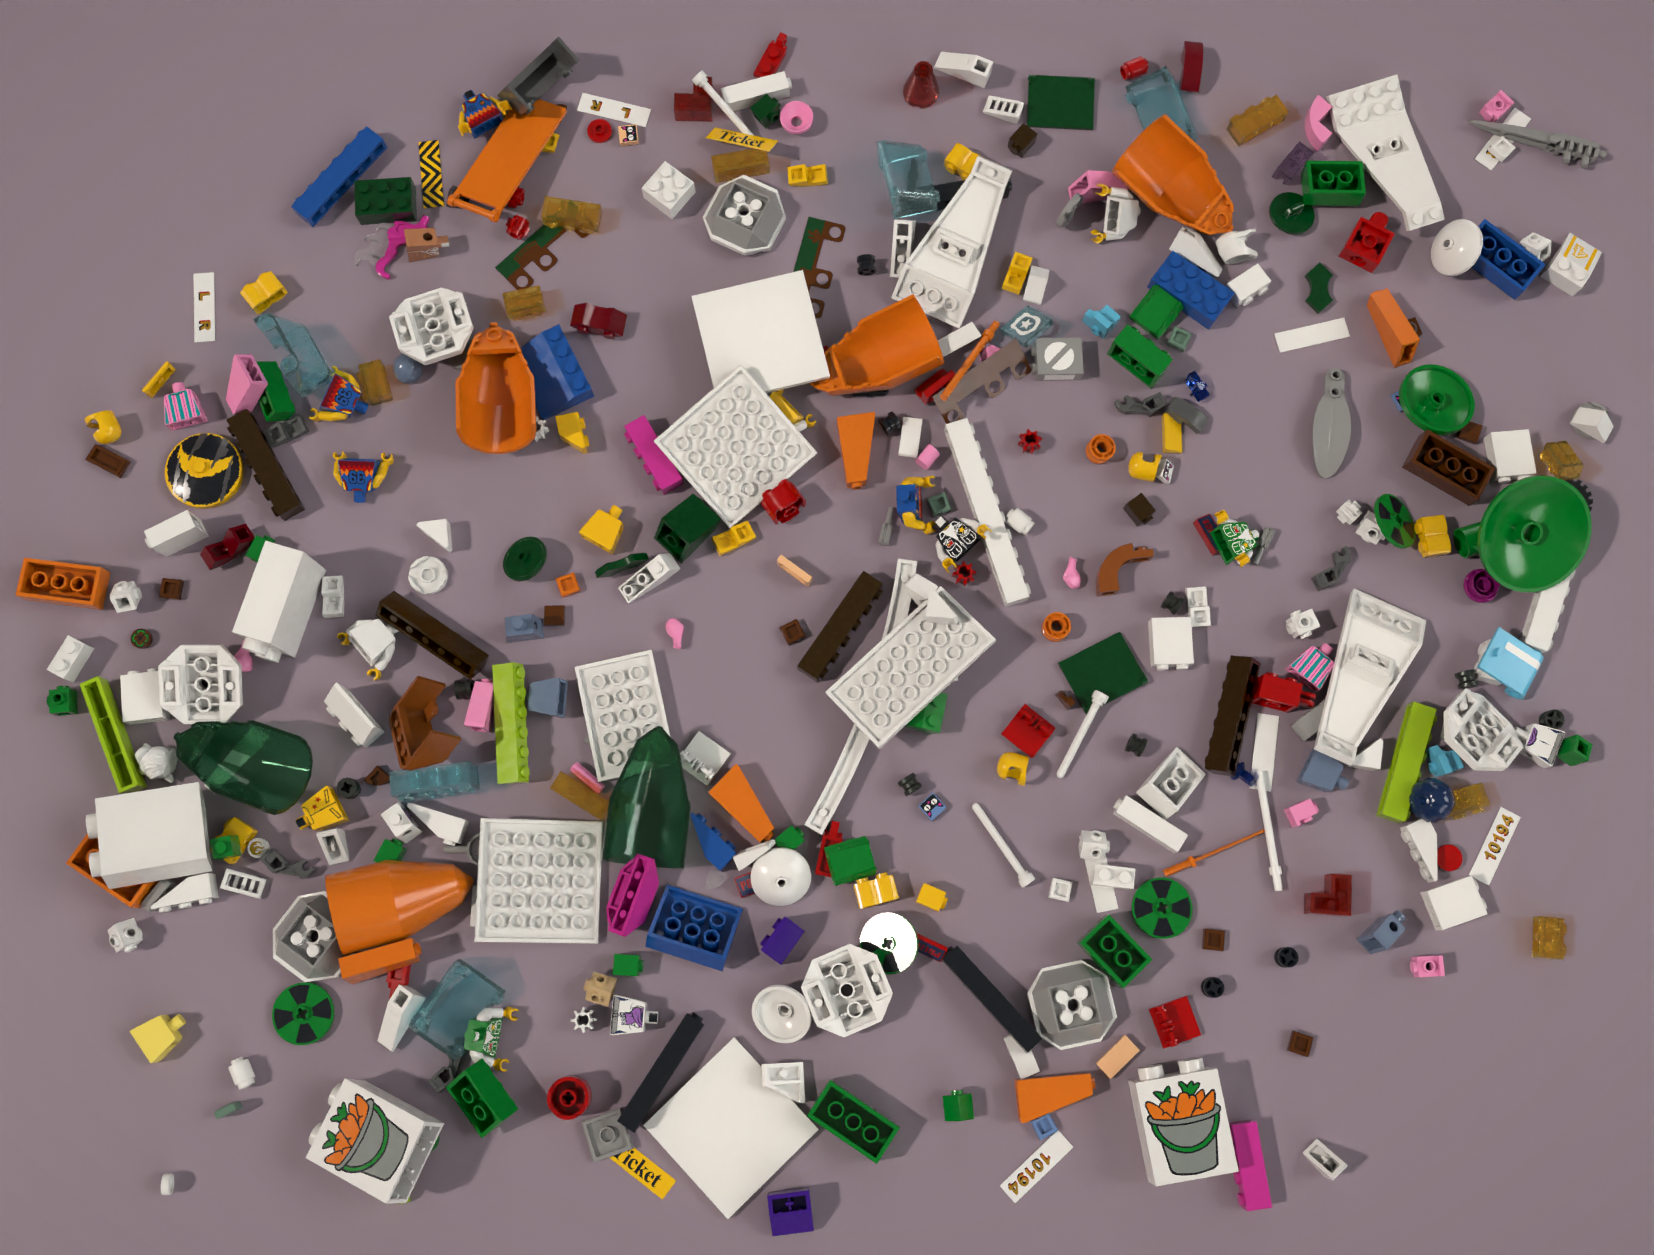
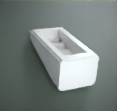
(1007, 116)
(749, 855)
(226, 879)

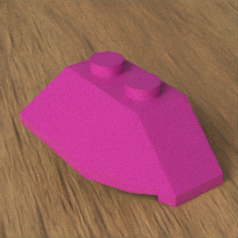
(632, 895)

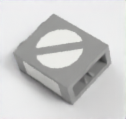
(1057, 359)

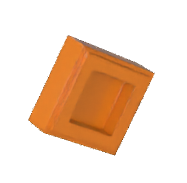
(568, 585)

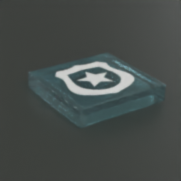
(1027, 326)

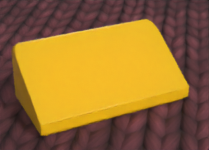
(158, 379)
(1171, 435)

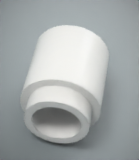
(1019, 521)
(242, 1073)

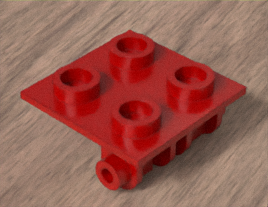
(1028, 731)
(1174, 1022)

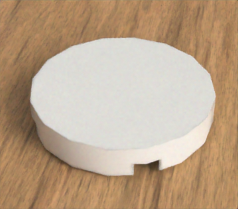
(428, 575)

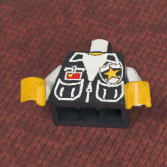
(957, 539)

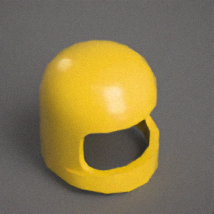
(108, 426)
(1141, 469)
(1016, 761)

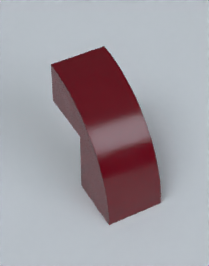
(1192, 66)
(234, 543)

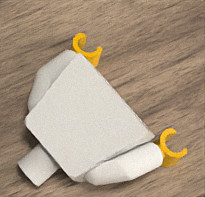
(1120, 214)
(373, 642)

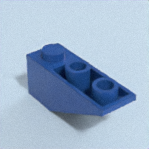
(714, 848)

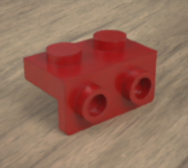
(934, 385)

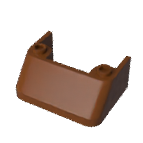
(412, 730)

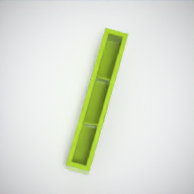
(510, 723)
(113, 735)
(1406, 762)

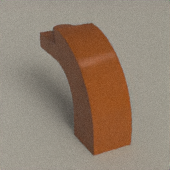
(1107, 574)

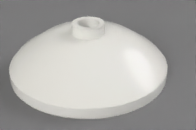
(1456, 247)
(780, 865)
(775, 1020)

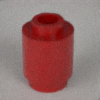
(1134, 68)

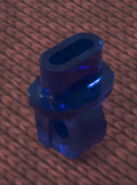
(1197, 386)
(1244, 775)

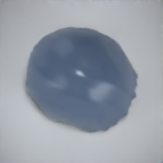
(407, 369)

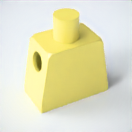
(158, 1036)

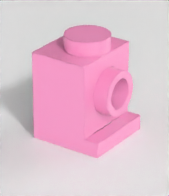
(1496, 107)
(1301, 812)
(1435, 964)

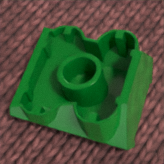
(1156, 311)
(850, 860)

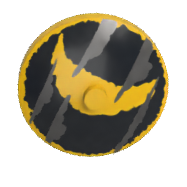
(204, 470)

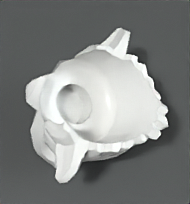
(156, 762)

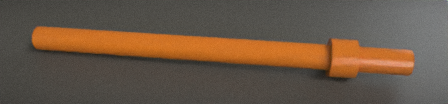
(986, 337)

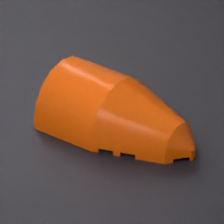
(1175, 178)
(882, 351)
(495, 394)
(391, 900)

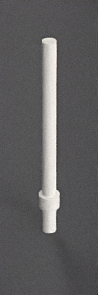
(1275, 870)

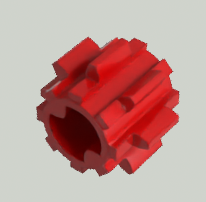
(517, 198)
(517, 227)
(1033, 445)
(967, 568)

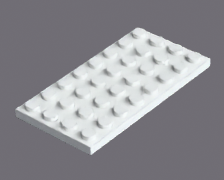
(908, 670)

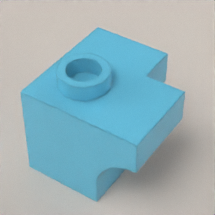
(1101, 321)
(1442, 761)

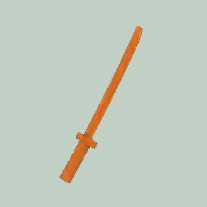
(1190, 862)

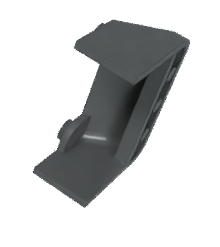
(539, 76)

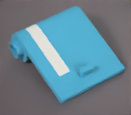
(1511, 663)

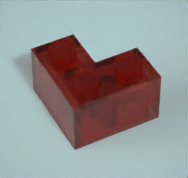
(694, 106)
(1334, 900)

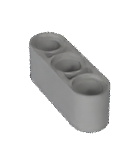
(1309, 722)

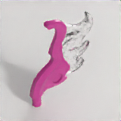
(385, 244)

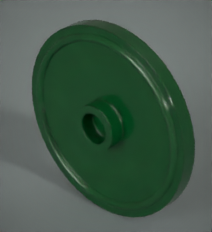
(1291, 214)
(525, 559)

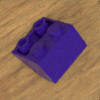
(781, 940)
(790, 1211)

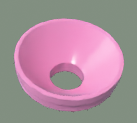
(795, 110)

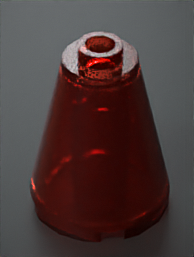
(921, 86)

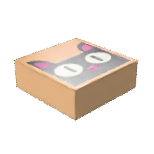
(628, 135)

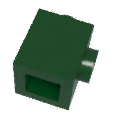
(766, 110)

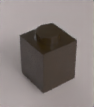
(1022, 140)
(1139, 510)

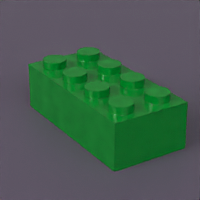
(853, 1121)

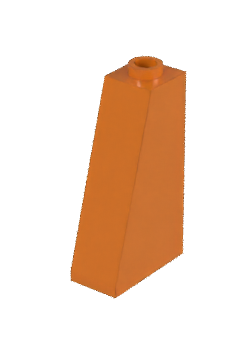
(1393, 327)
(855, 441)
(742, 804)
(379, 960)
(1049, 1093)

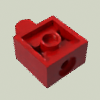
(1367, 242)
(1281, 693)

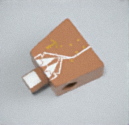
(424, 243)

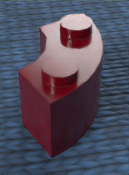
(598, 320)

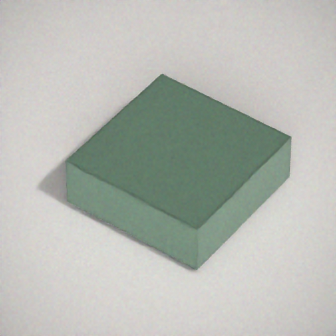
(1179, 338)
(939, 504)
(228, 1109)

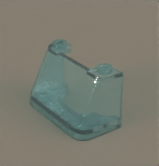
(1157, 96)
(907, 178)
(305, 366)
(451, 1005)

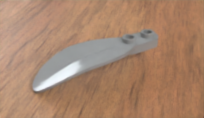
(1331, 425)

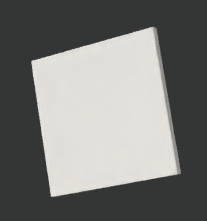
(765, 329)
(735, 446)
(538, 881)
(730, 1128)

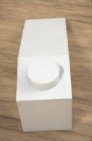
(902, 244)
(443, 825)

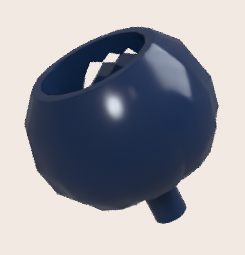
(1431, 800)

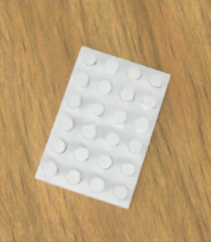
(619, 706)

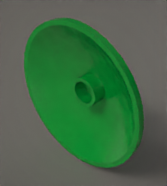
(1530, 534)

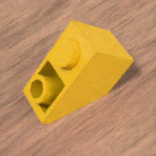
(571, 431)

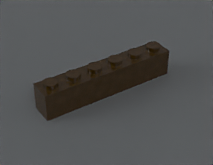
(265, 464)
(840, 626)
(432, 635)
(1232, 715)

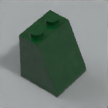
(686, 527)

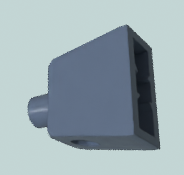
(523, 628)
(547, 697)
(1322, 772)
(1382, 932)

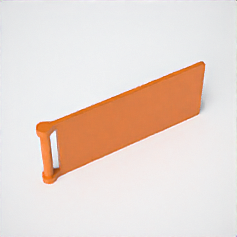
(507, 159)

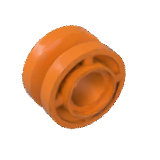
(1107, 445)
(1062, 620)

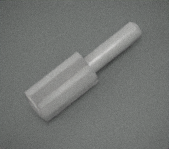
(886, 528)
(1263, 543)

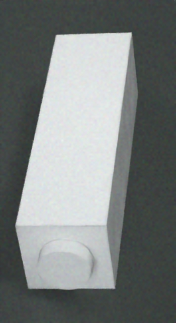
(749, 92)
(1149, 824)

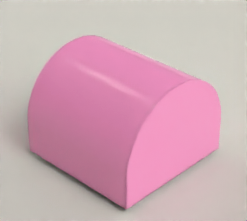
(927, 457)

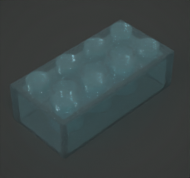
(433, 781)

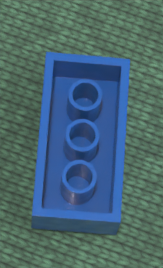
(1505, 261)
(1198, 292)

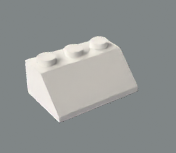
(352, 716)

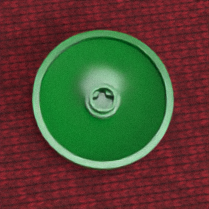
(1436, 399)

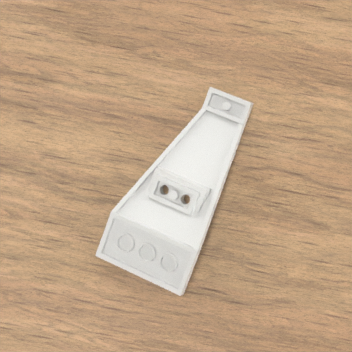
(1374, 118)
(942, 276)
(1369, 662)

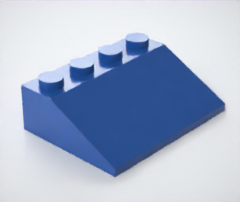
(556, 373)
(693, 927)

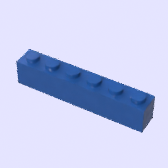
(339, 176)

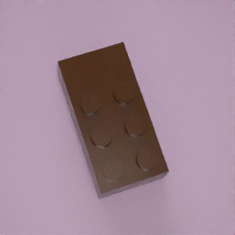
(1448, 467)

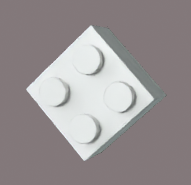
(668, 190)

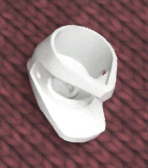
(1232, 247)

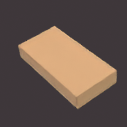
(794, 570)
(1117, 1056)

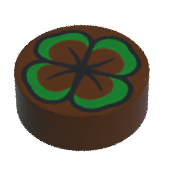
(141, 638)

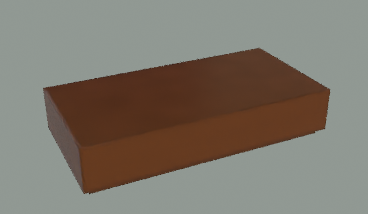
(108, 460)

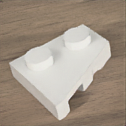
(785, 1079)

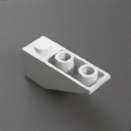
(965, 67)
(1193, 248)
(649, 577)
(1423, 845)
(193, 889)
(398, 1015)

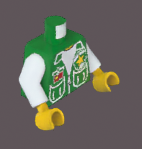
(1234, 539)
(484, 1034)

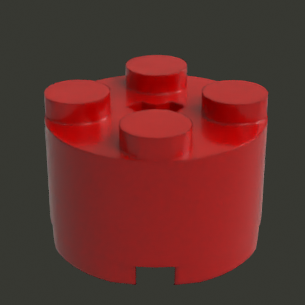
(782, 502)
(560, 1105)

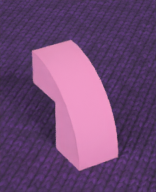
(1315, 131)

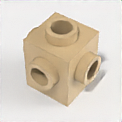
(600, 988)

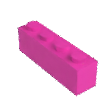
(656, 462)
(1252, 1174)

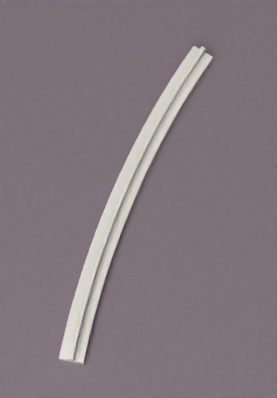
(857, 739)

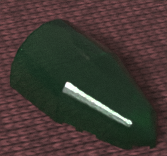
(248, 762)
(649, 805)

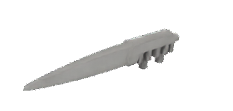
(1547, 141)

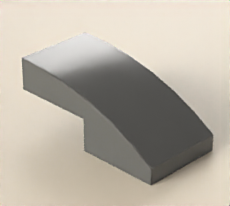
(1185, 412)
(287, 431)

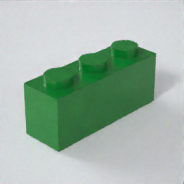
(275, 399)

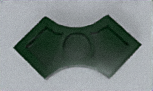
(1318, 281)
(612, 568)

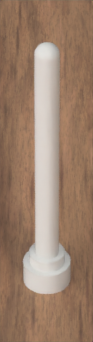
(701, 80)
(1098, 700)
(1024, 876)

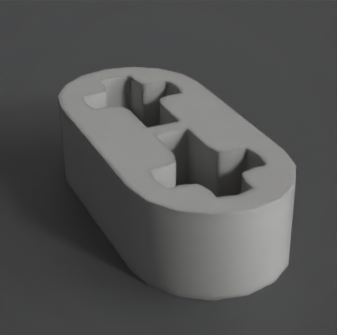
(157, 893)

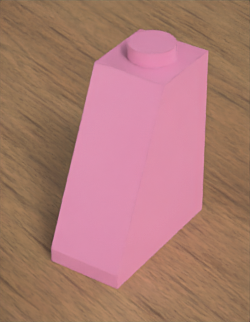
(1087, 185)
(245, 383)
(481, 707)

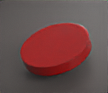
(599, 131)
(1449, 857)

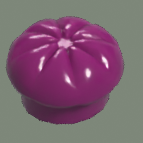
(1480, 586)

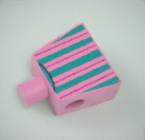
(182, 408)
(1312, 667)

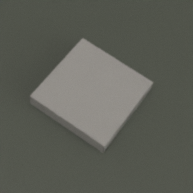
(606, 1135)

